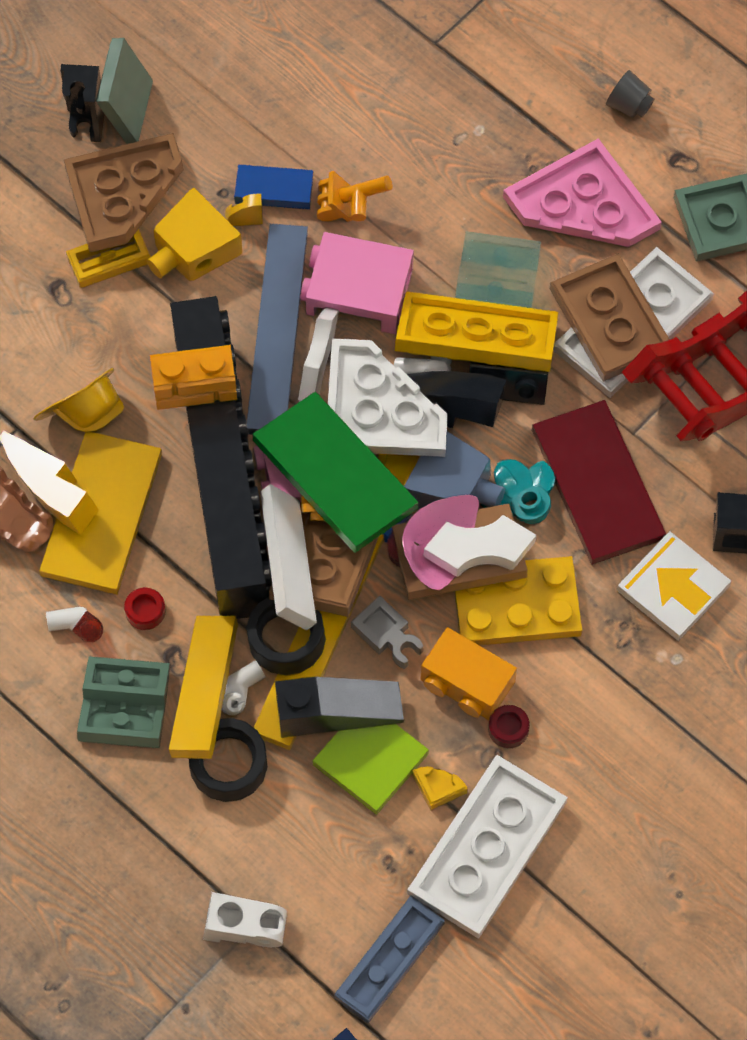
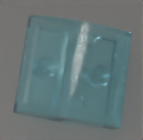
(498, 269)

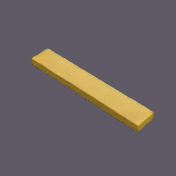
(334, 625)

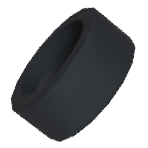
(278, 662)
(244, 786)

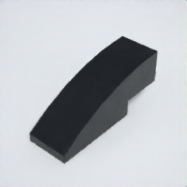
(463, 394)

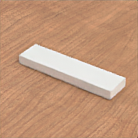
(288, 557)

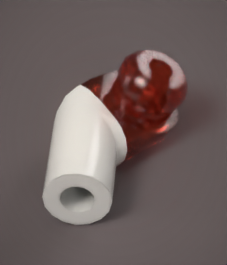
(78, 620)

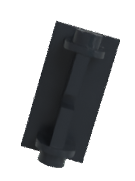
(521, 384)

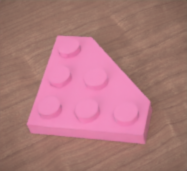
(584, 198)

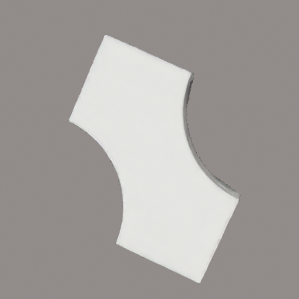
(318, 353)
(497, 544)

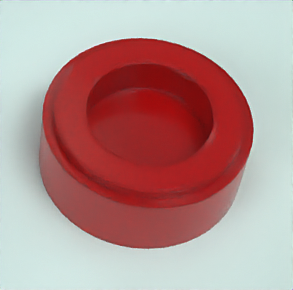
(144, 608)

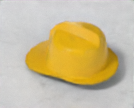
(89, 407)

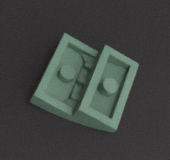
(123, 702)

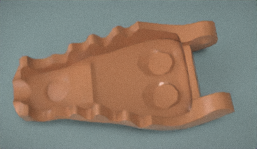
(20, 520)

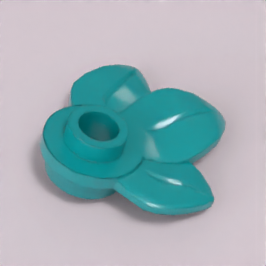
(524, 486)

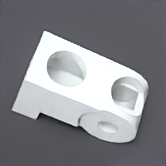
(244, 921)

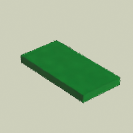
(335, 471)

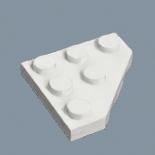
(383, 402)

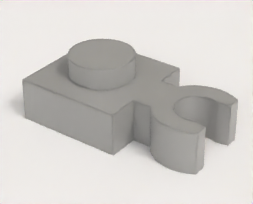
(383, 628)

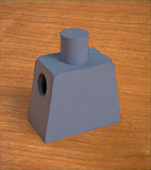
(458, 473)

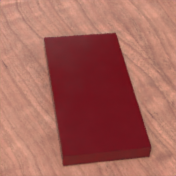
(598, 482)

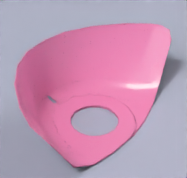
(425, 524)

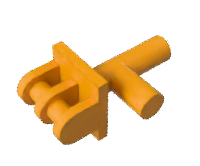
(347, 200)

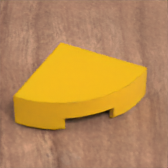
(247, 212)
(438, 786)

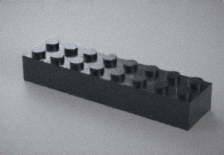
(224, 472)

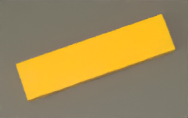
(203, 687)

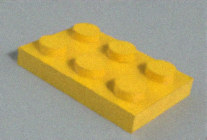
(524, 608)

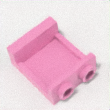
(358, 279)

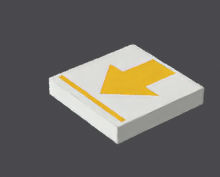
(674, 585)

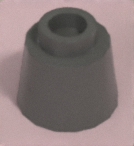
(630, 96)

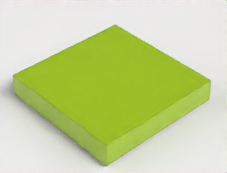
(371, 762)

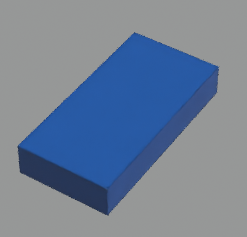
(276, 185)

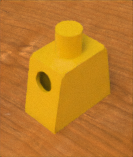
(193, 239)

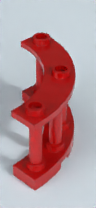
(676, 356)

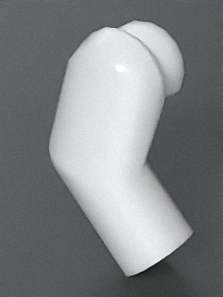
(417, 365)
(238, 686)

